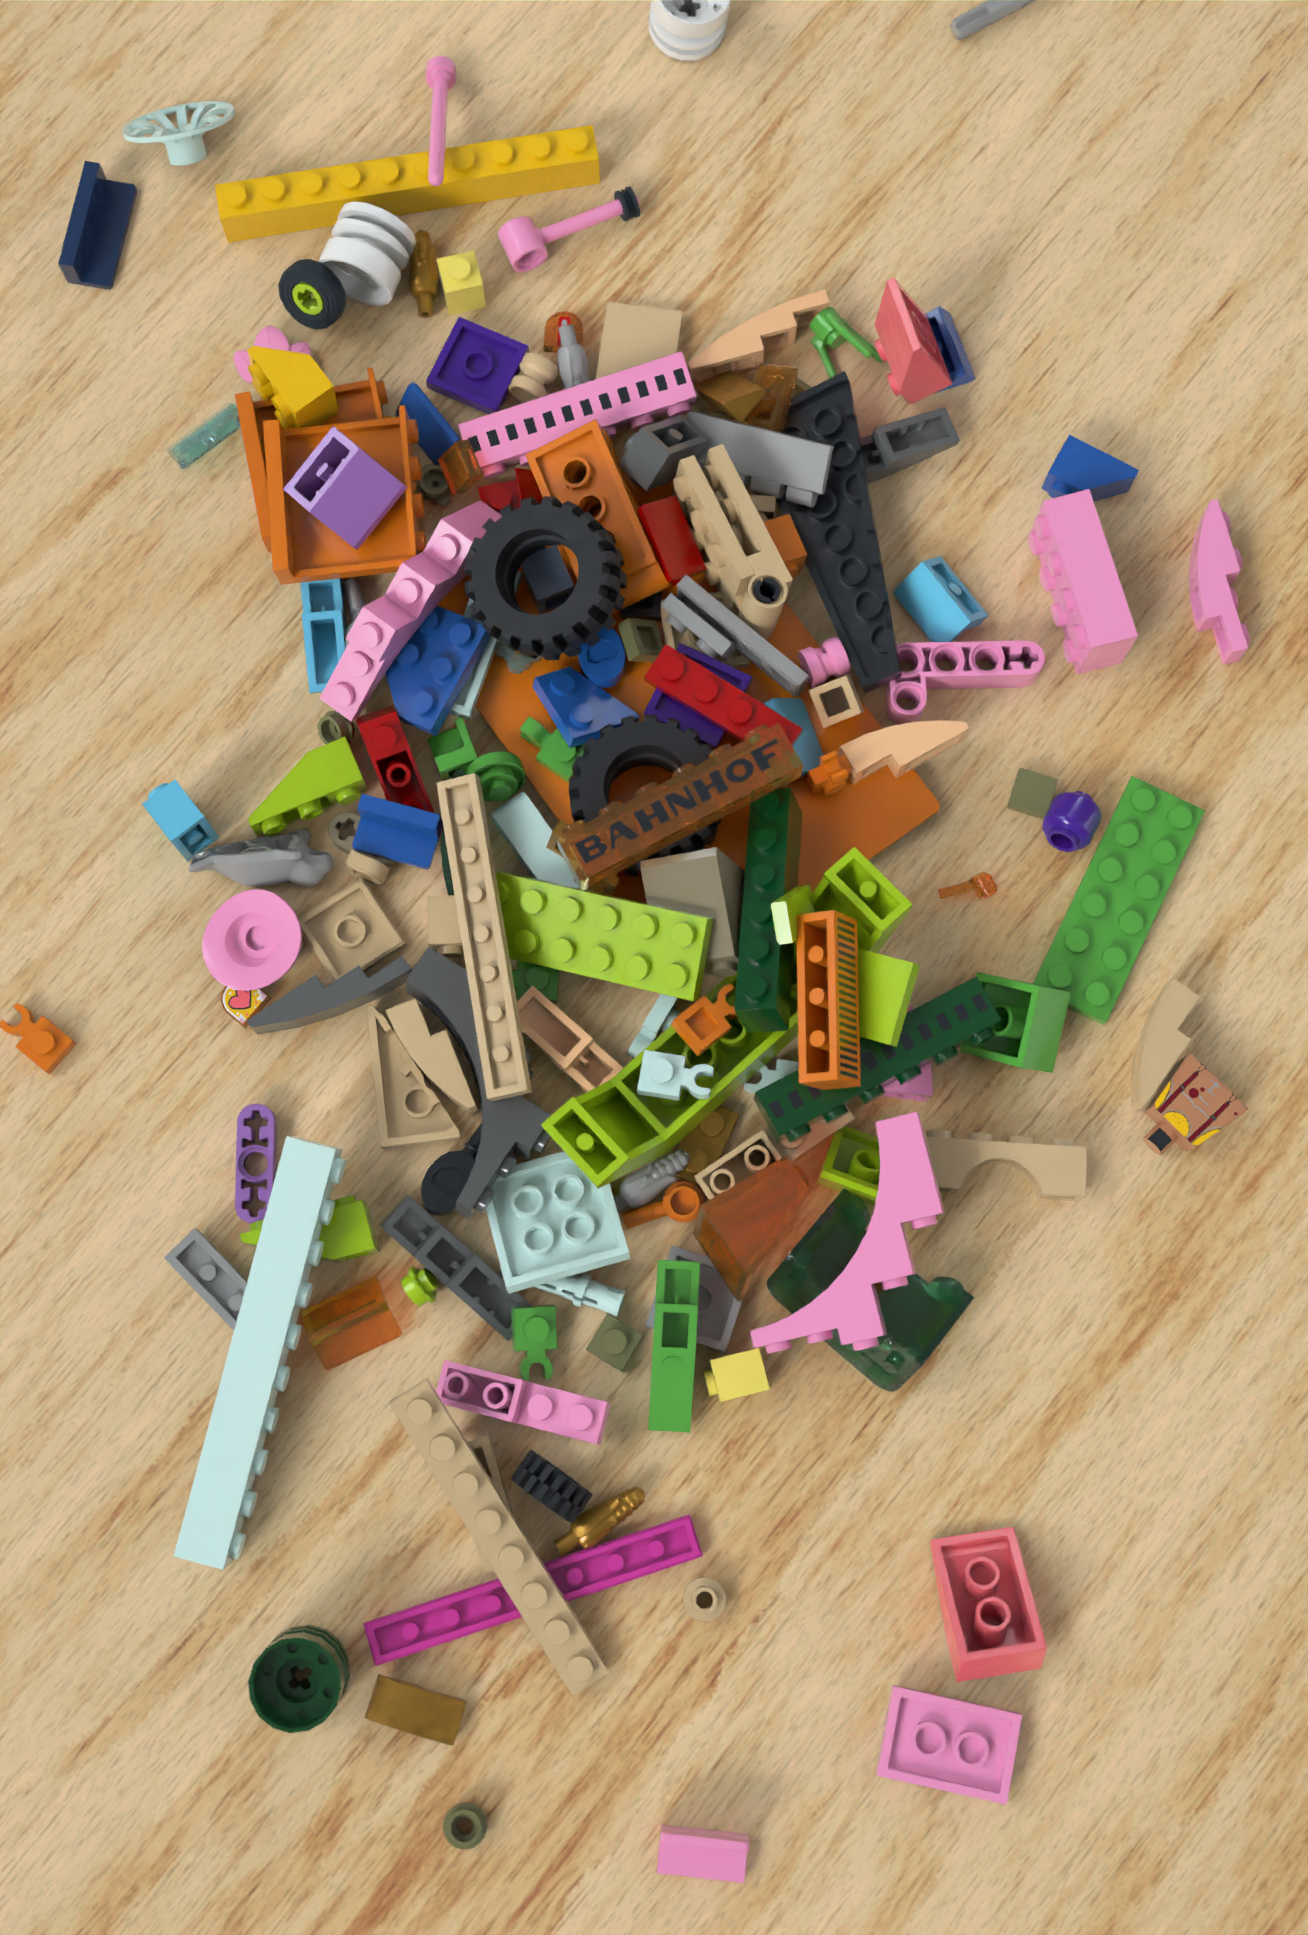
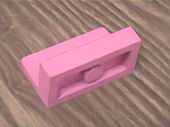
(702, 1853)

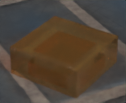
(460, 467)

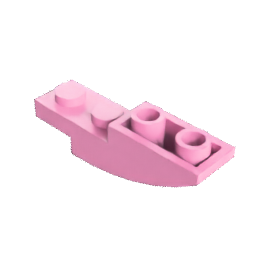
(1211, 572)
(523, 1402)

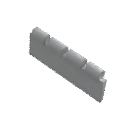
(769, 457)

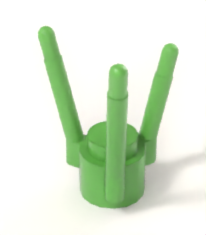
(833, 332)

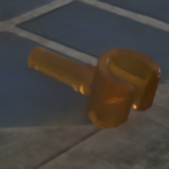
(981, 884)

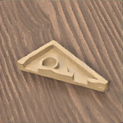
(404, 1100)

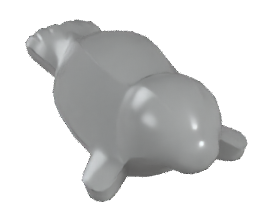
(267, 860)

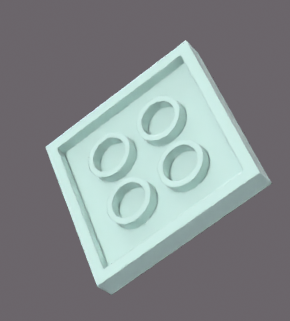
(553, 1223)

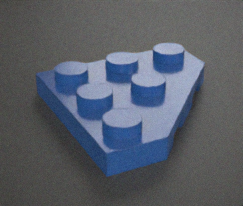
(435, 668)

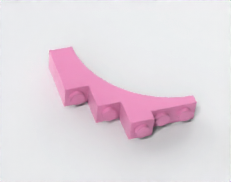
(392, 619)
(851, 1302)

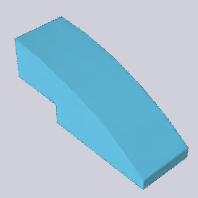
(323, 629)

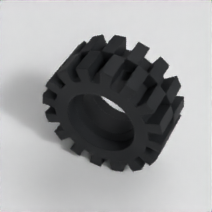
(551, 1486)

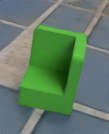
(452, 750)

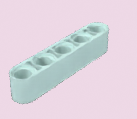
(528, 837)

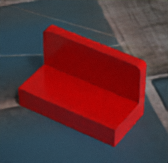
(671, 539)

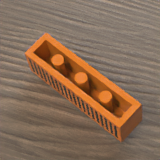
(828, 1000)

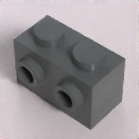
(656, 450)

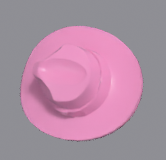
(252, 940)

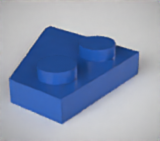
(578, 705)

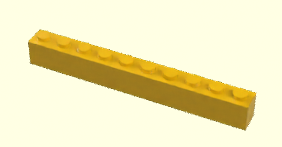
(402, 186)

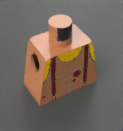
(1190, 1107)

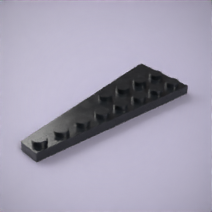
(843, 534)

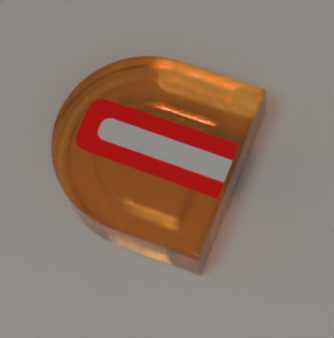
(552, 337)

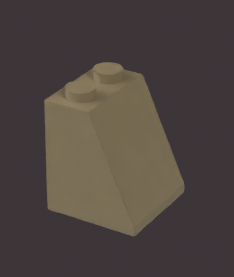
(704, 885)

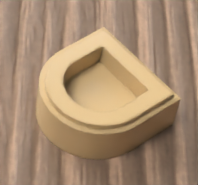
(366, 867)

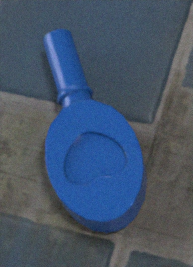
(605, 661)

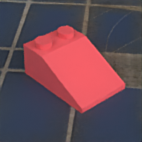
(909, 346)
(987, 1605)

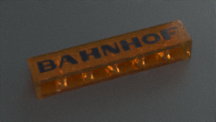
(679, 806)

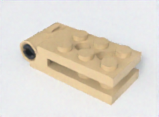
(732, 540)

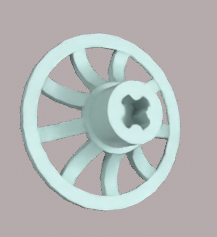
(183, 143)

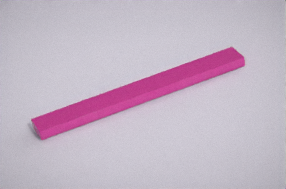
(491, 1605)

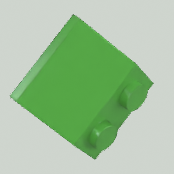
(1028, 1026)

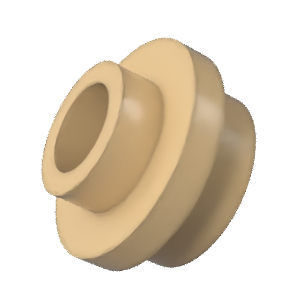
(700, 1585)

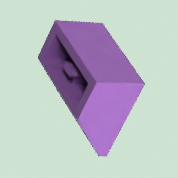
(345, 488)

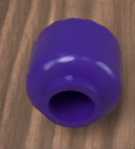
(1071, 821)

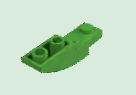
(674, 1346)

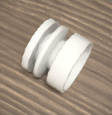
(688, 27)
(368, 252)

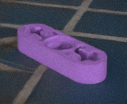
(244, 1133)

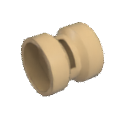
(534, 378)

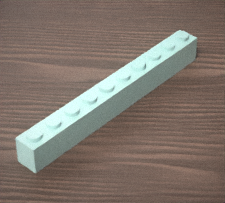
(259, 1353)

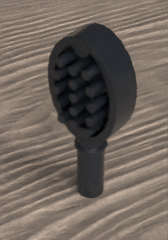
(448, 1177)

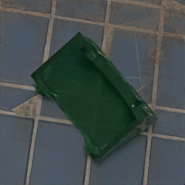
(913, 1314)

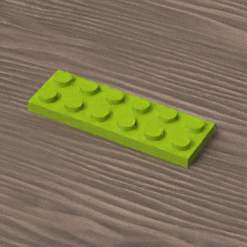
(604, 936)

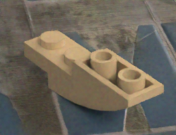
(761, 1152)

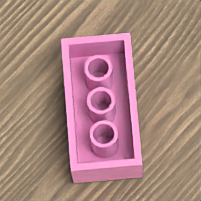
(1082, 582)

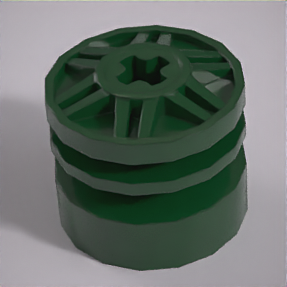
(293, 1703)

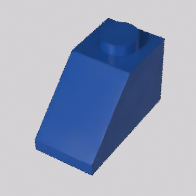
(1086, 467)

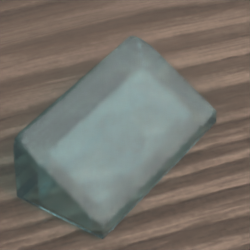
(205, 436)

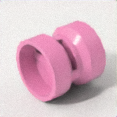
(824, 661)

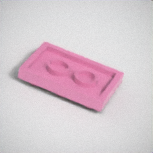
(949, 1744)

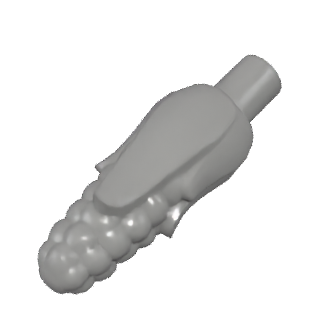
(571, 359)
(649, 1181)

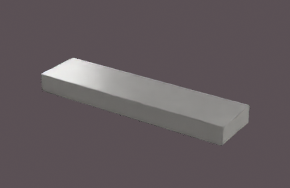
(742, 637)

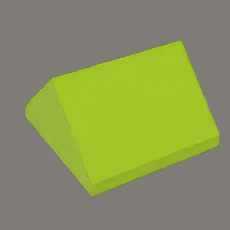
(852, 1164)

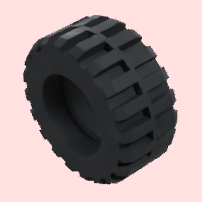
(503, 552)
(629, 747)

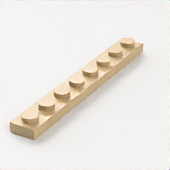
(483, 938)
(499, 1536)

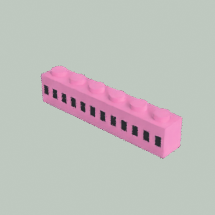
(613, 400)

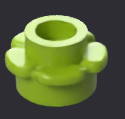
(420, 1286)

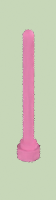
(441, 78)

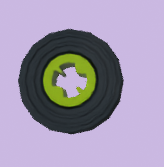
(300, 282)

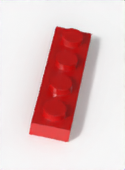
(713, 696)

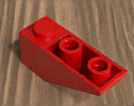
(393, 758)

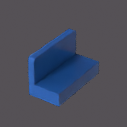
(397, 832)

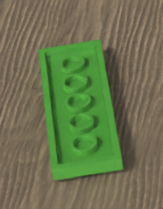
(1118, 898)

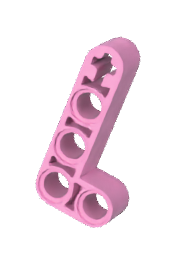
(965, 673)

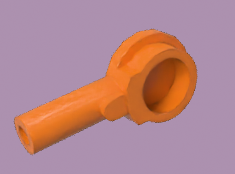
(679, 1203)

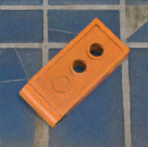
(606, 487)

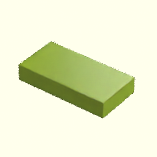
(785, 909)

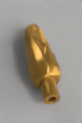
(424, 274)
(600, 1520)

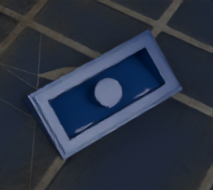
(950, 347)
(434, 431)

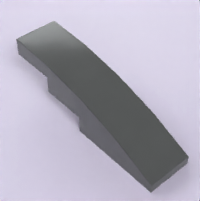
(907, 443)
(315, 1003)
(453, 1264)

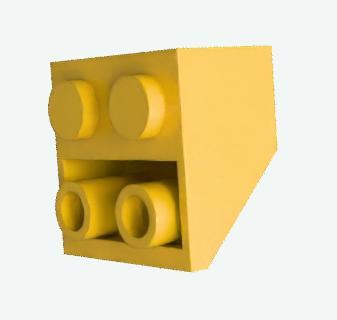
(294, 385)

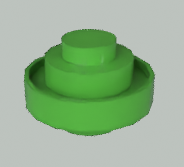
(499, 775)

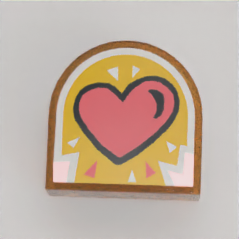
(243, 1004)

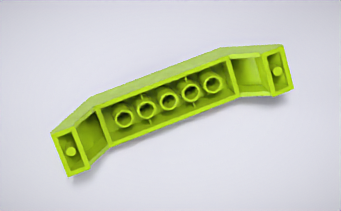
(618, 1130)

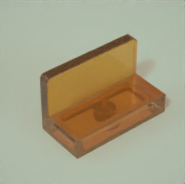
(350, 1323)

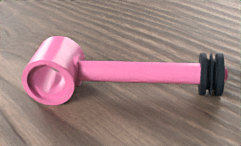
(526, 243)

